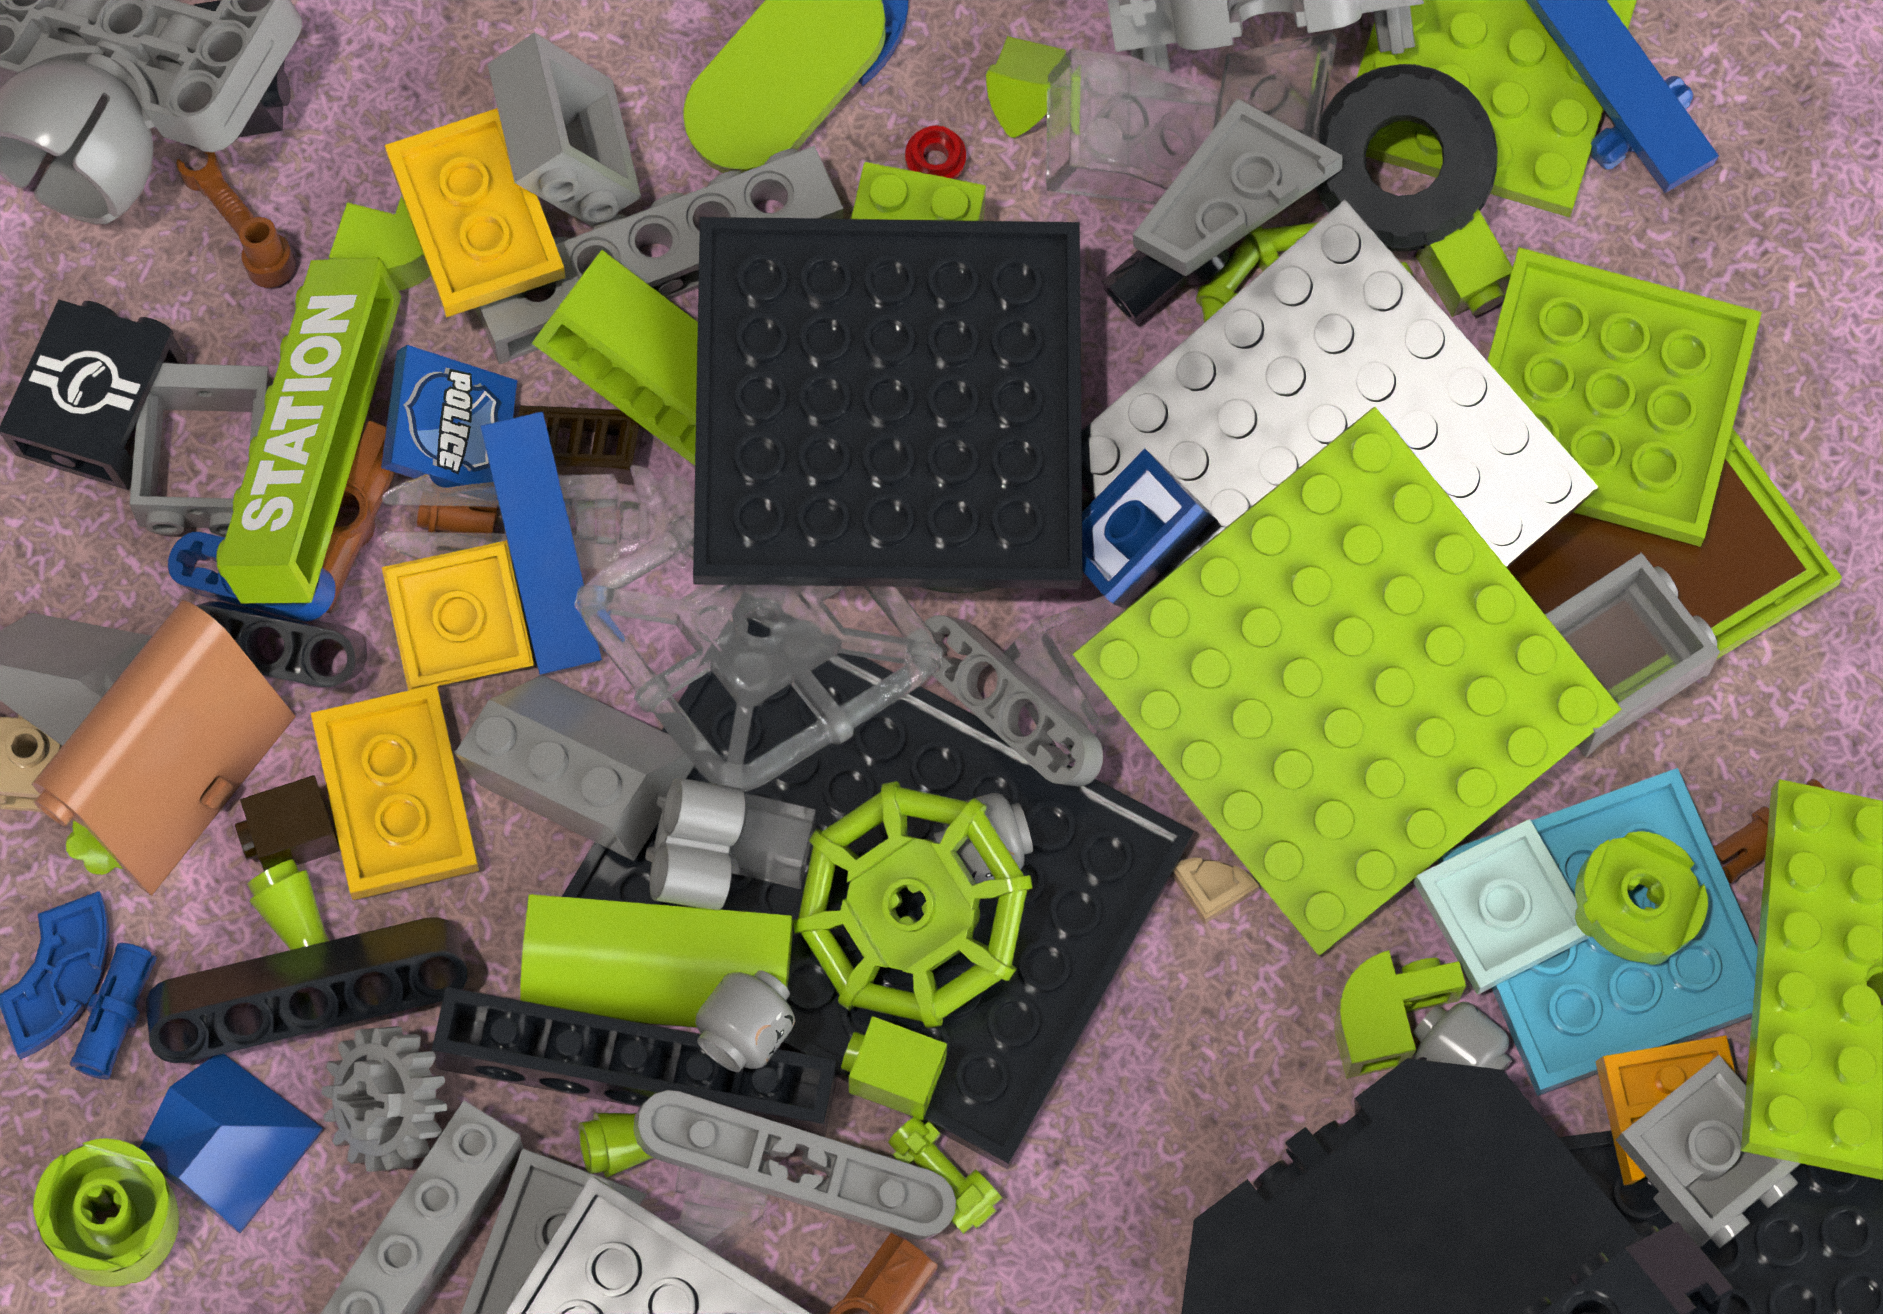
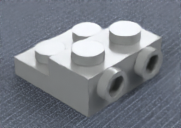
(1696, 1160)

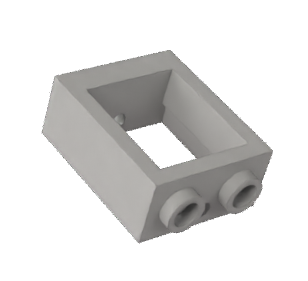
(563, 130)
(197, 389)

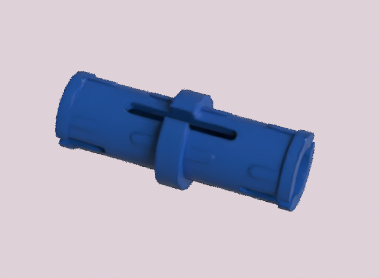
(113, 1011)

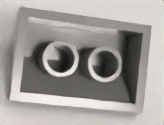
(574, 762)

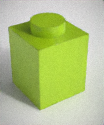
(1467, 268)
(894, 1067)

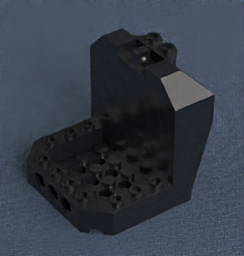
(1438, 1205)

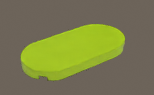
(780, 78)

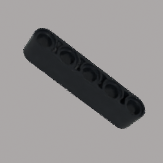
(282, 1012)

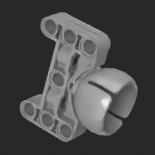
(104, 72)

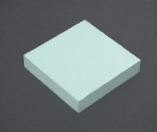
(1502, 906)

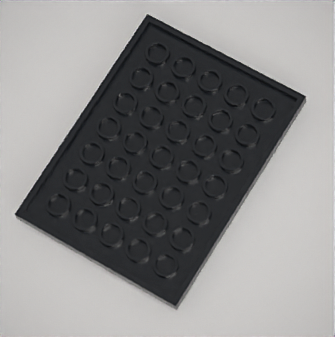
(1091, 870)

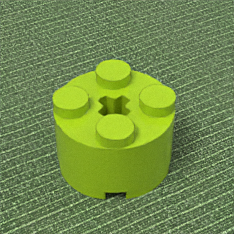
(89, 1180)

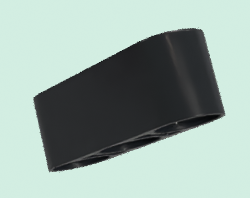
(301, 644)

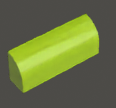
(629, 350)
(643, 957)

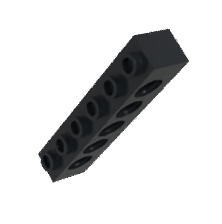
(621, 1060)

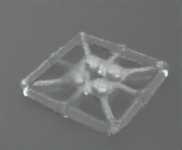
(752, 666)

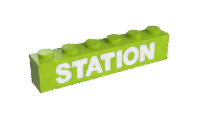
(309, 432)

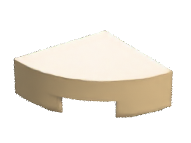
(1213, 886)

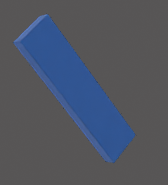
(1628, 88)
(539, 541)

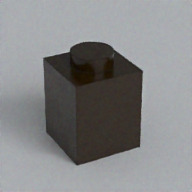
(286, 825)

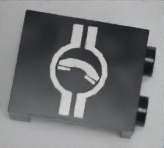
(87, 390)

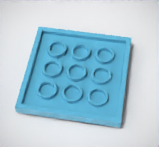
(1604, 1005)

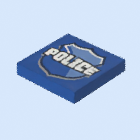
(439, 416)

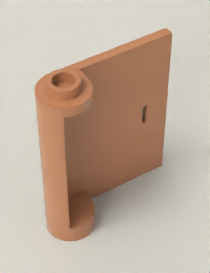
(165, 746)

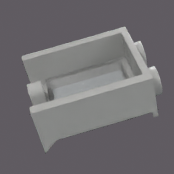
(1635, 641)

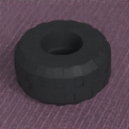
(1427, 99)

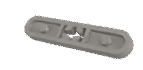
(731, 1148)

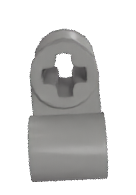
(694, 843)

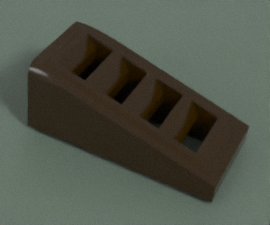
(602, 423)

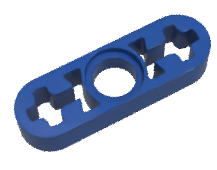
(210, 584)

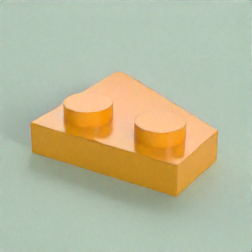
(1643, 1078)

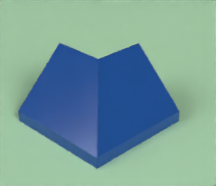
(227, 1139)

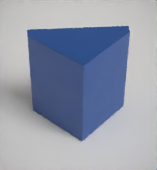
(1138, 529)

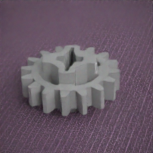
(384, 1098)

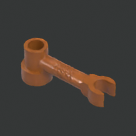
(264, 251)

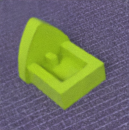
(1020, 83)

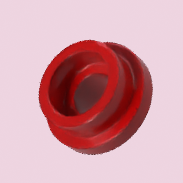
(936, 139)

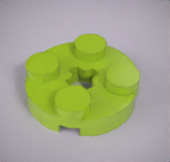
(1616, 921)

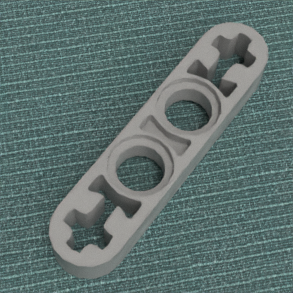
(1003, 707)

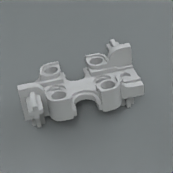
(1207, 24)

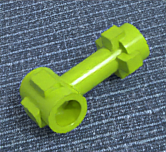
(973, 1194)

